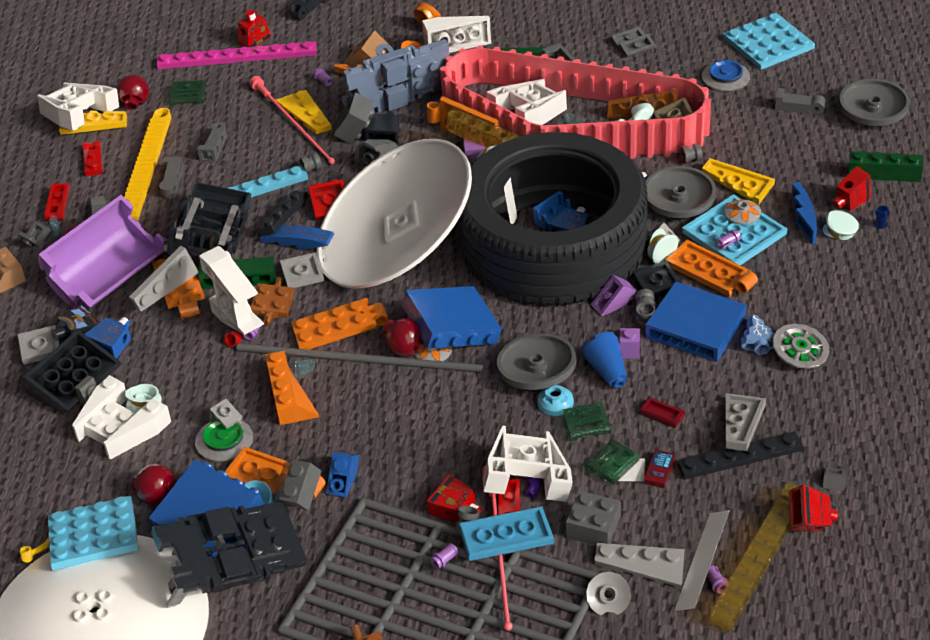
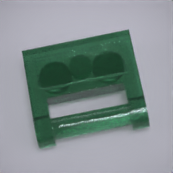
(190, 90)
(584, 416)
(616, 465)

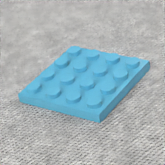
(768, 41)
(753, 240)
(92, 532)

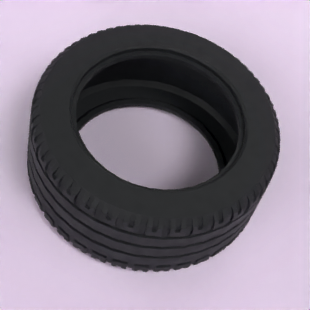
(558, 264)

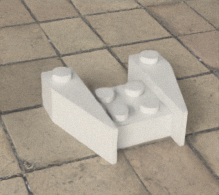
(530, 100)
(67, 104)
(231, 291)
(115, 425)
(529, 458)

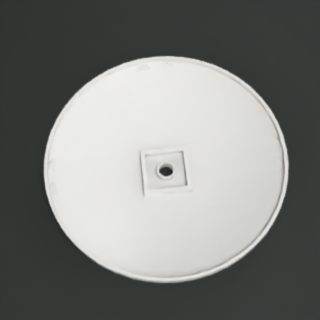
(395, 213)
(125, 587)

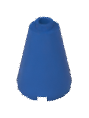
(606, 358)

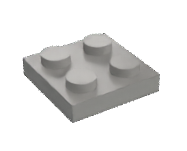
(302, 270)
(37, 344)

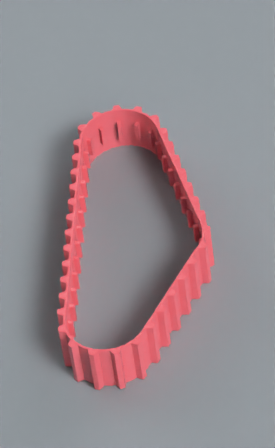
(584, 81)

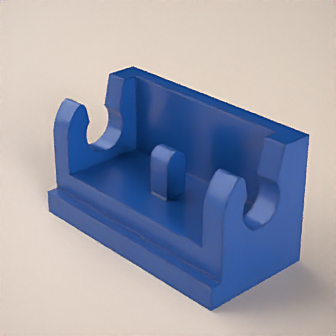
(549, 209)

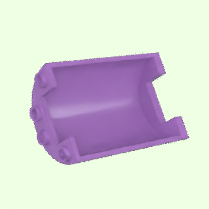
(99, 255)

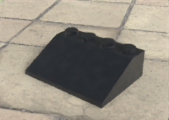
(65, 367)

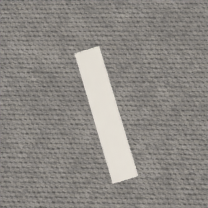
(701, 561)

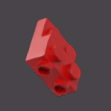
(323, 196)

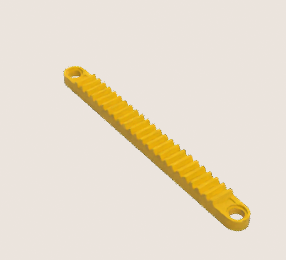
(147, 160)

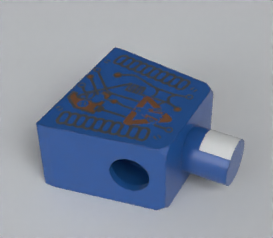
(569, 219)
(111, 335)

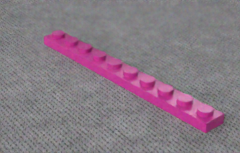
(236, 55)

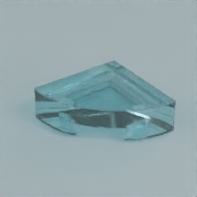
(572, 118)
(55, 225)
(303, 367)

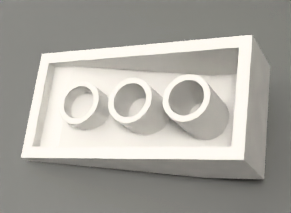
(458, 31)

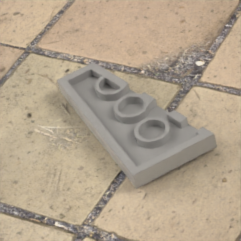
(166, 278)
(742, 419)
(655, 563)

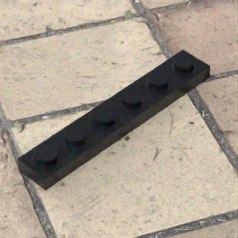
(730, 458)

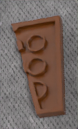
(621, 107)

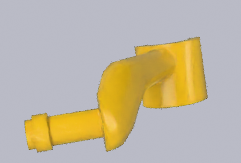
(27, 554)

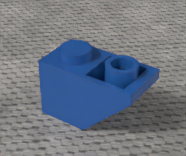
(342, 473)

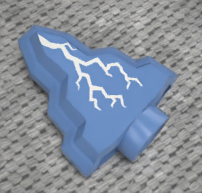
(757, 336)

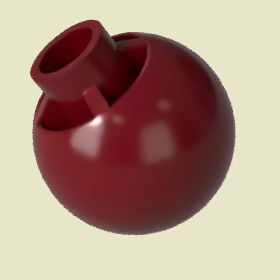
(132, 91)
(403, 337)
(153, 483)

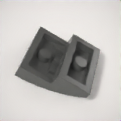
(632, 41)

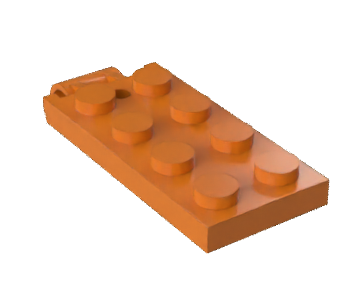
(438, 112)
(711, 269)
(183, 296)
(338, 323)
(255, 465)

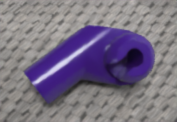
(535, 485)

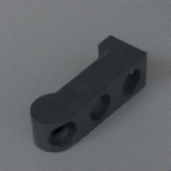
(303, 7)

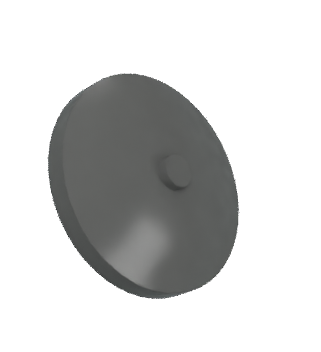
(874, 102)
(680, 191)
(536, 361)

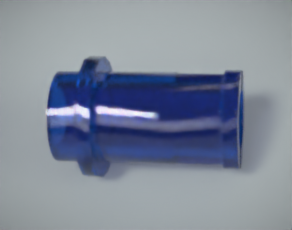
(881, 213)

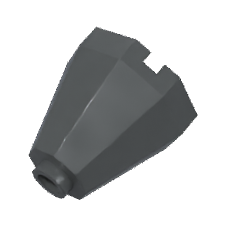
(371, 150)

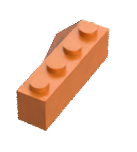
(289, 396)

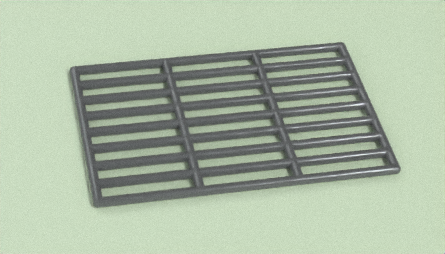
(412, 573)

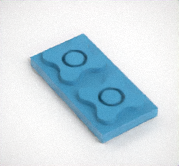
(506, 533)

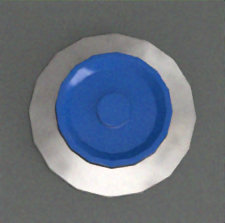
(725, 76)

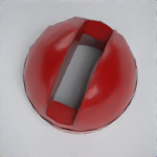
(232, 337)

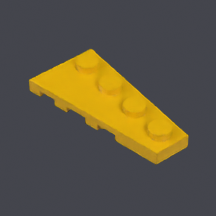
(305, 110)
(98, 121)
(744, 182)

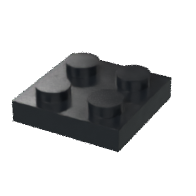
(656, 277)

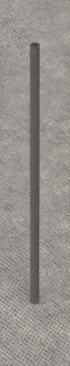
(362, 358)

